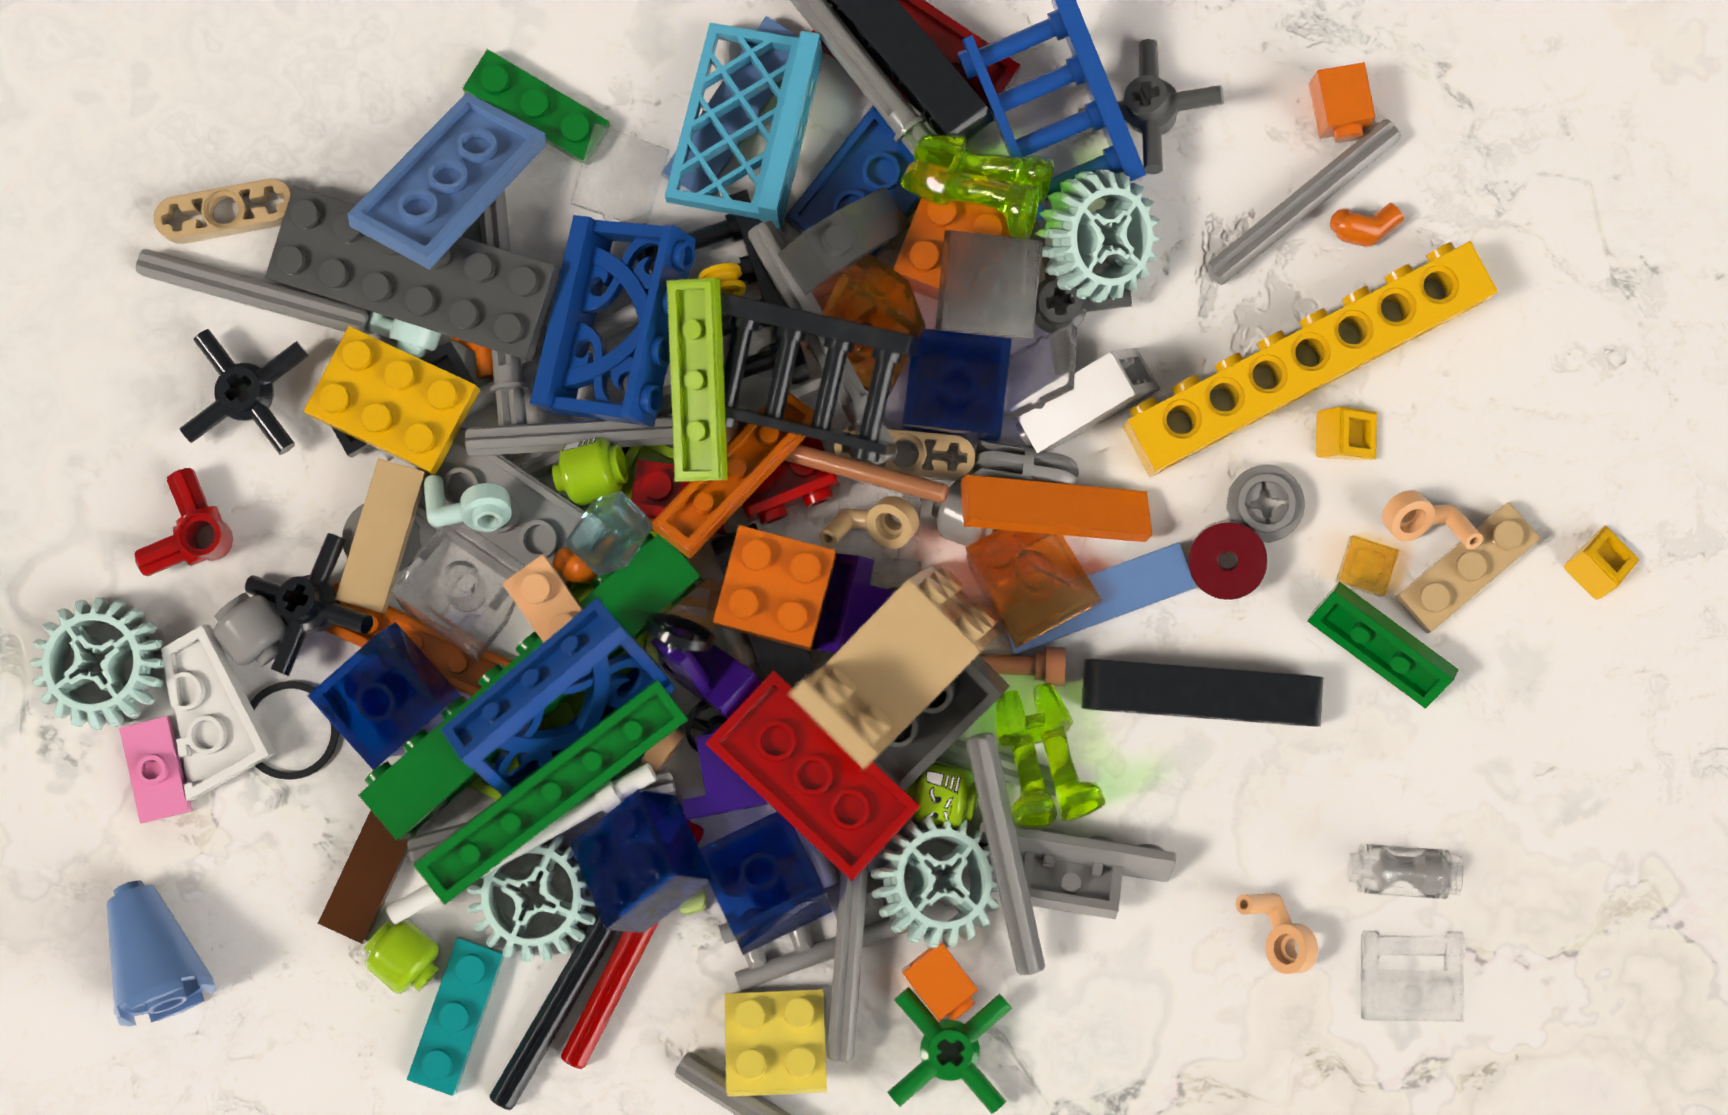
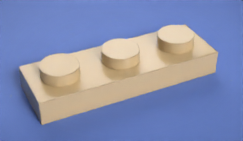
(1467, 571)

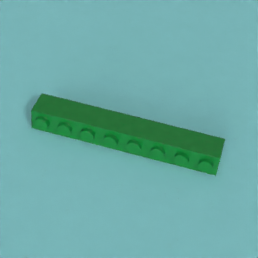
(431, 771)

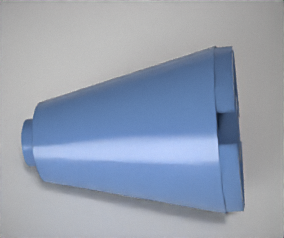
(151, 957)

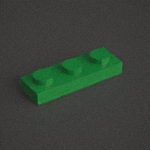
(525, 97)
(1382, 645)

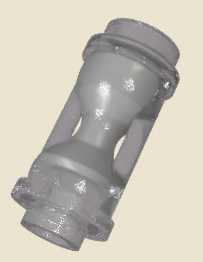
(1431, 872)

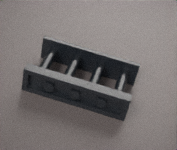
(752, 272)
(839, 339)

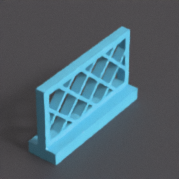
(786, 131)

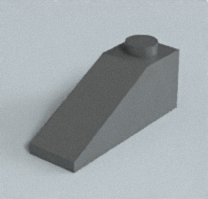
(843, 239)

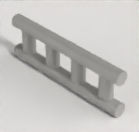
(806, 952)

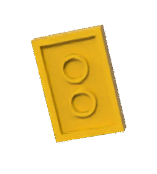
(392, 400)

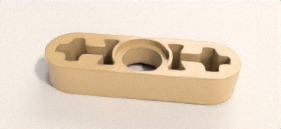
(193, 229)
(939, 468)

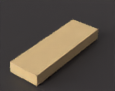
(381, 536)

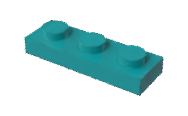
(456, 1016)

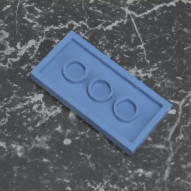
(447, 180)

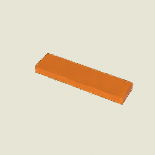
(750, 460)
(1055, 508)

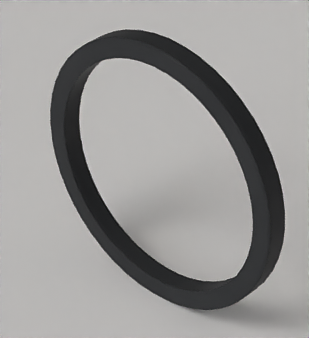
(324, 758)

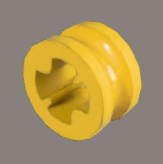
(728, 275)

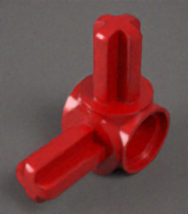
(194, 515)

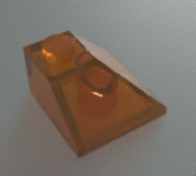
(875, 297)
(1030, 581)

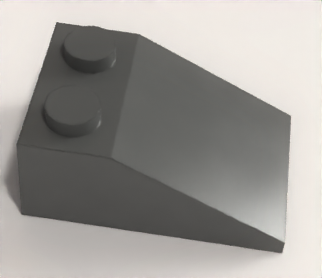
(941, 723)

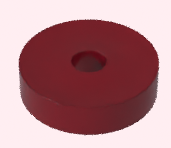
(1233, 581)

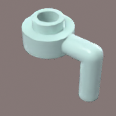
(410, 337)
(480, 506)

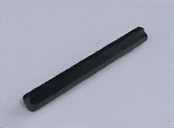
(551, 1015)

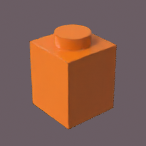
(1342, 102)
(941, 982)

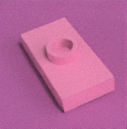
(155, 769)

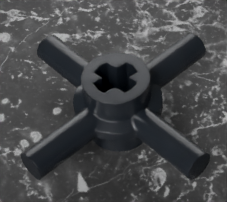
(228, 393)
(308, 604)

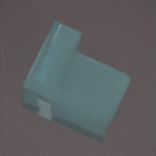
(609, 533)

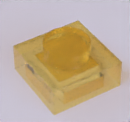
(1367, 566)

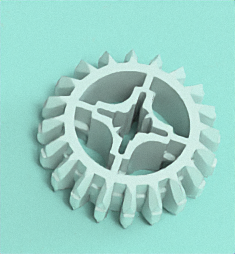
(1116, 233)
(73, 633)
(968, 903)
(523, 917)

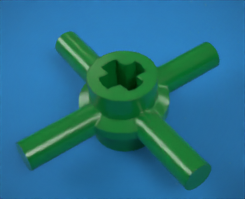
(948, 1069)

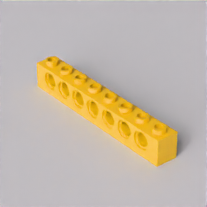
(1464, 287)

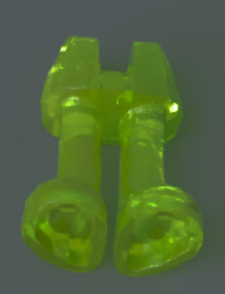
(940, 179)
(1049, 725)

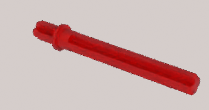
(609, 989)

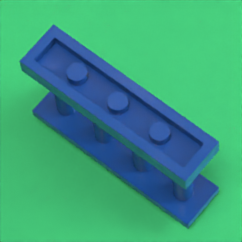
(1081, 68)

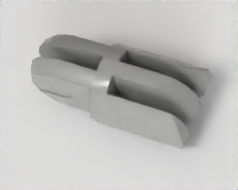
(1023, 463)

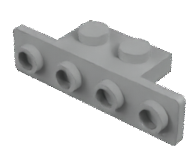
(1084, 872)

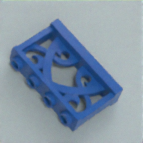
(645, 351)
(564, 664)

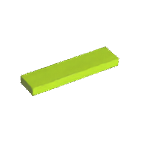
(697, 379)

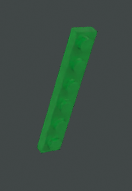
(550, 791)

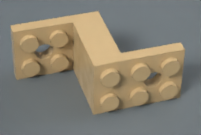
(897, 663)

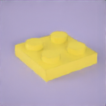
(775, 1043)

